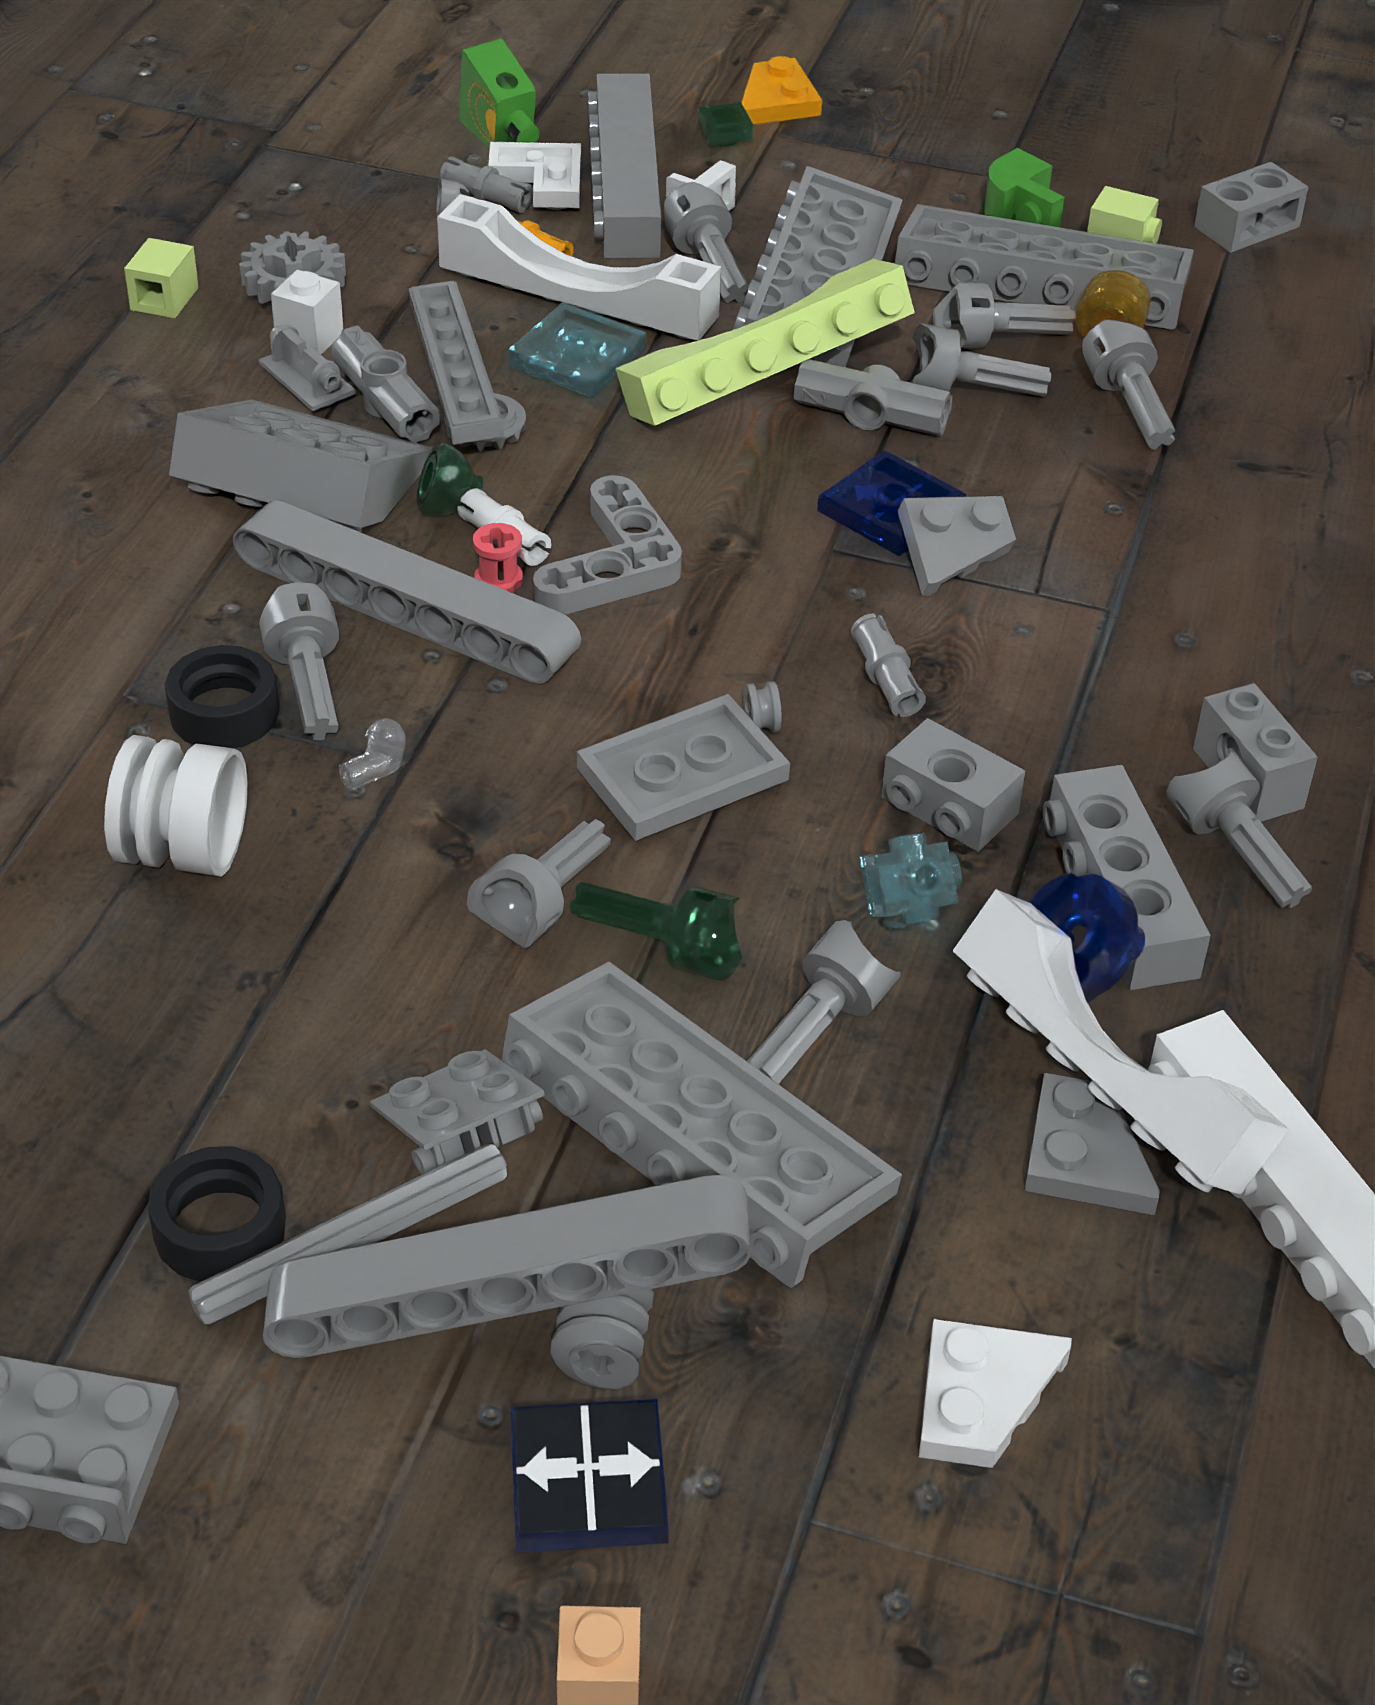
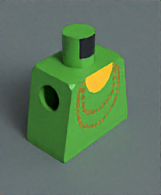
(496, 95)

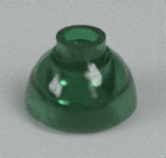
(444, 481)

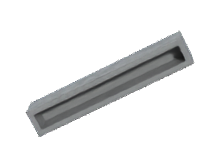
(624, 166)

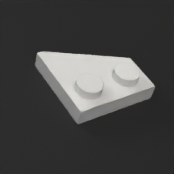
(983, 1388)

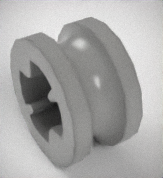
(763, 706)

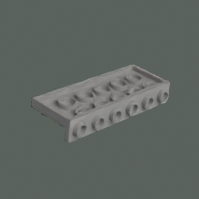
(818, 234)
(1035, 260)
(695, 1109)
(78, 1448)

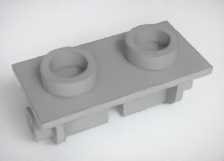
(304, 370)

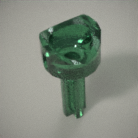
(696, 930)

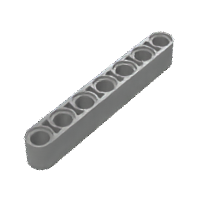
(409, 591)
(508, 1266)

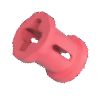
(501, 558)

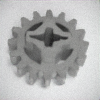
(277, 259)

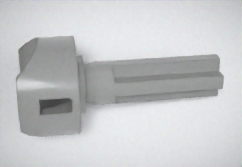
(703, 232)
(976, 311)
(944, 362)
(1126, 367)
(302, 643)
(1221, 801)
(525, 894)
(842, 979)

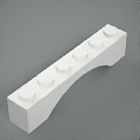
(490, 244)
(1201, 1120)

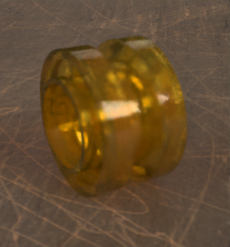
(1117, 291)

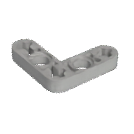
(641, 559)

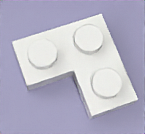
(549, 166)

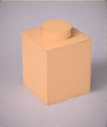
(598, 1655)

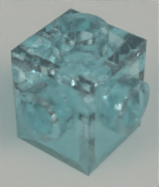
(911, 878)

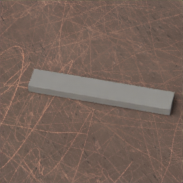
(456, 363)

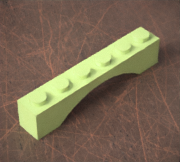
(707, 369)

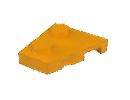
(780, 92)

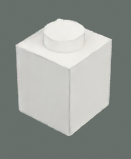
(311, 307)

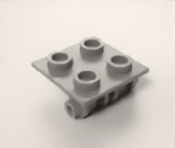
(454, 1102)

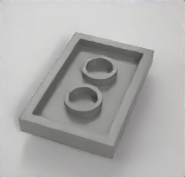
(682, 766)

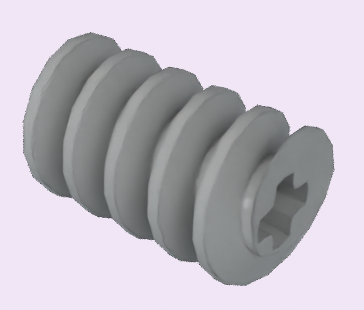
(602, 1339)

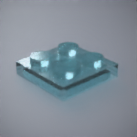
(577, 349)

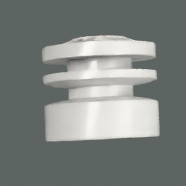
(176, 805)

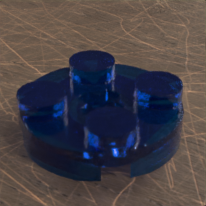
(1110, 921)

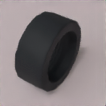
(215, 669)
(206, 1173)

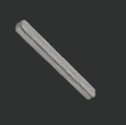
(357, 1227)

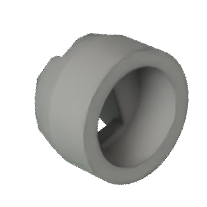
(447, 192)

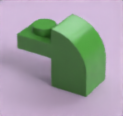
(1021, 190)

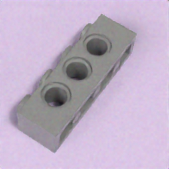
(1112, 836)

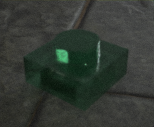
(725, 124)

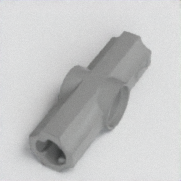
(385, 384)
(873, 397)

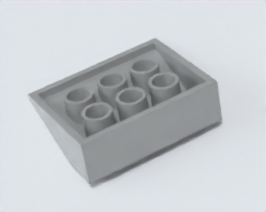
(295, 459)

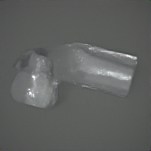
(382, 755)

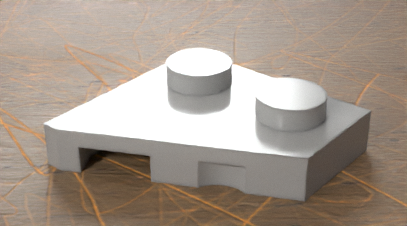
(954, 536)
(1087, 1150)

